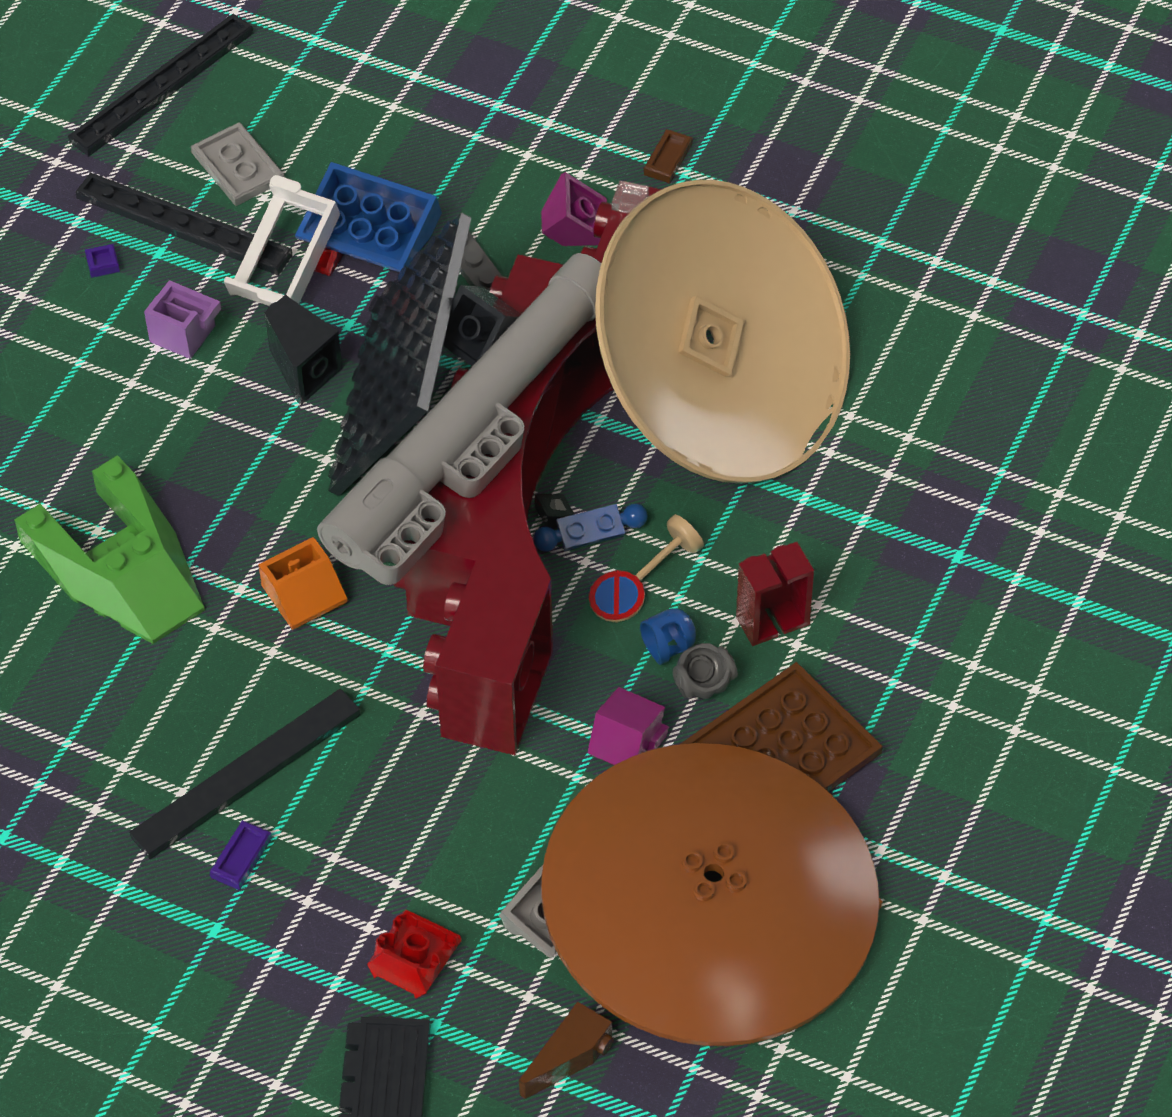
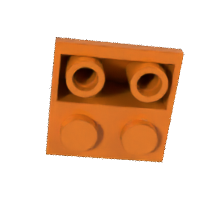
(302, 583)

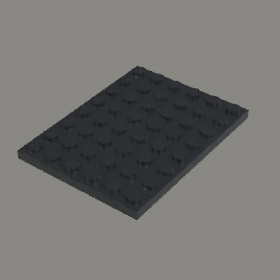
(399, 355)

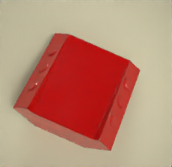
(412, 953)

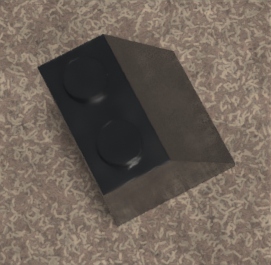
(302, 347)

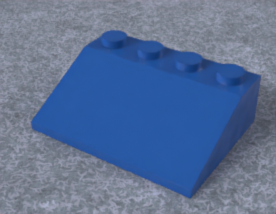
(376, 218)

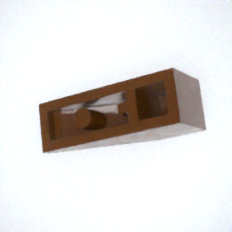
(570, 1049)

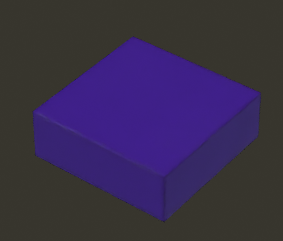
(102, 260)

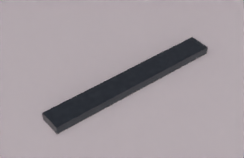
(160, 85)
(179, 222)
(244, 773)

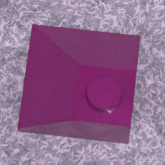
(571, 212)

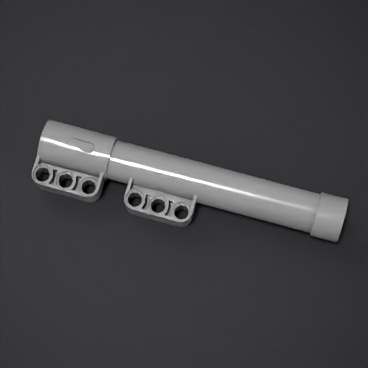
(456, 435)

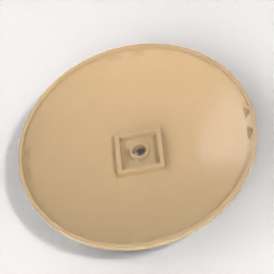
(781, 344)

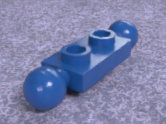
(590, 527)

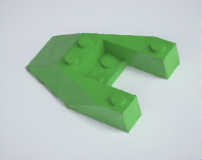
(131, 576)

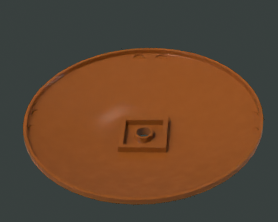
(698, 954)

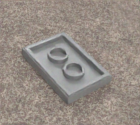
(236, 163)

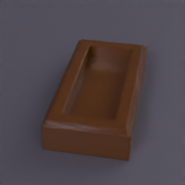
(668, 156)

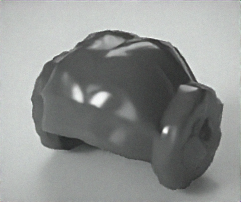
(704, 671)

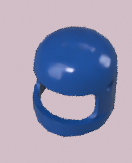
(665, 627)

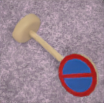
(621, 594)

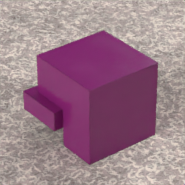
(626, 727)

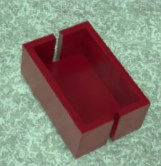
(778, 583)

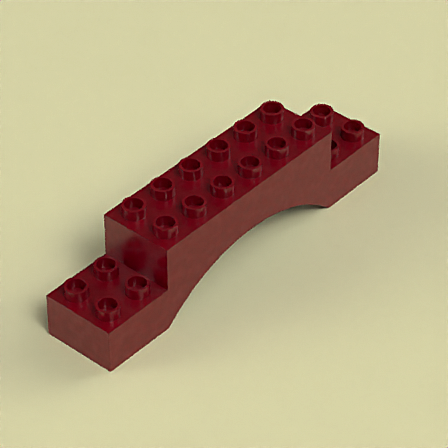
(484, 565)

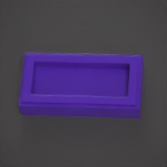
(240, 855)

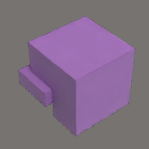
(180, 319)

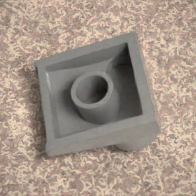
(526, 916)

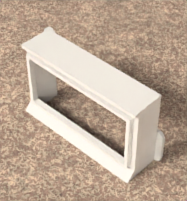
(285, 192)

